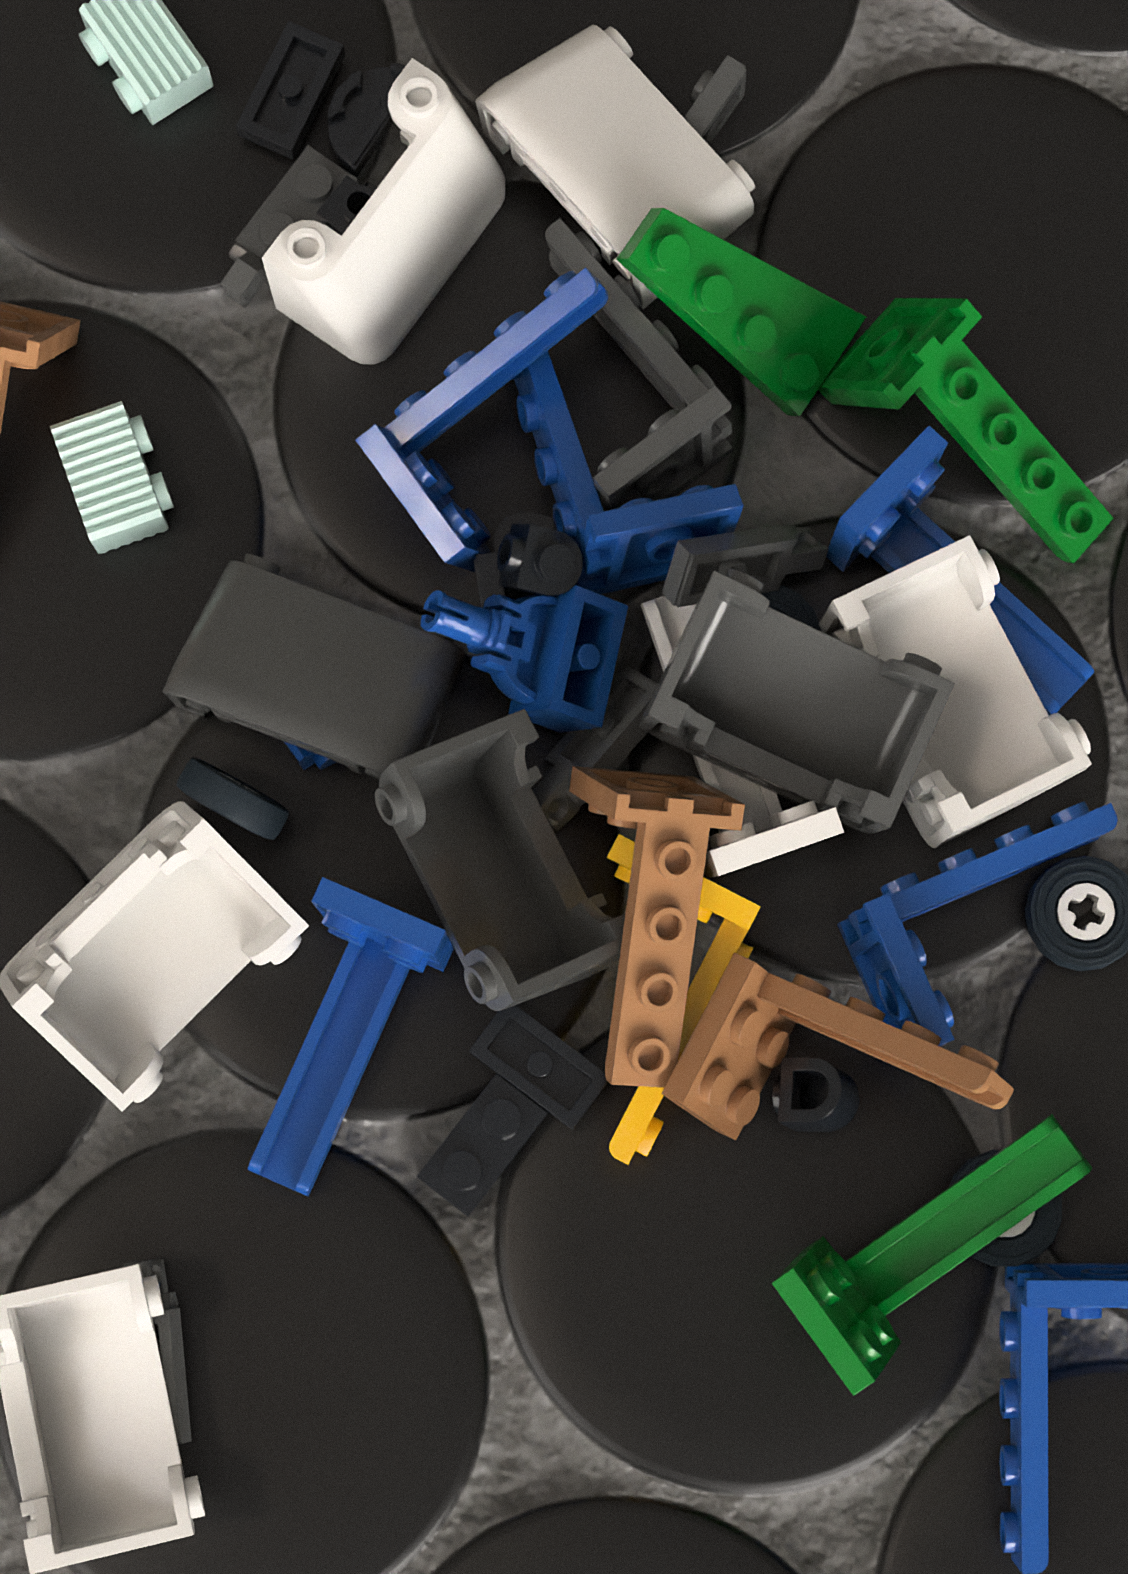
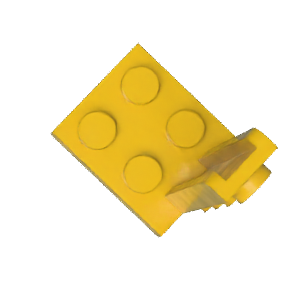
(638, 1125)

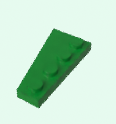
(747, 310)

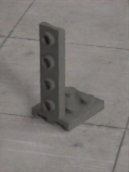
(681, 441)

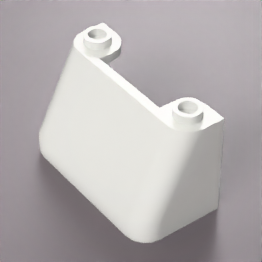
(611, 145)
(407, 239)
(994, 733)
(147, 951)
(92, 1419)

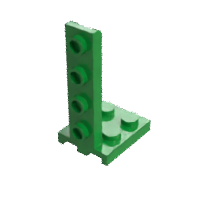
(921, 351)
(848, 1300)

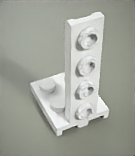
(765, 827)

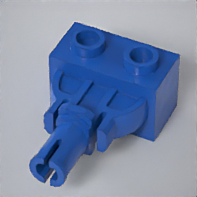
(540, 650)

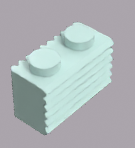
(148, 53)
(111, 478)

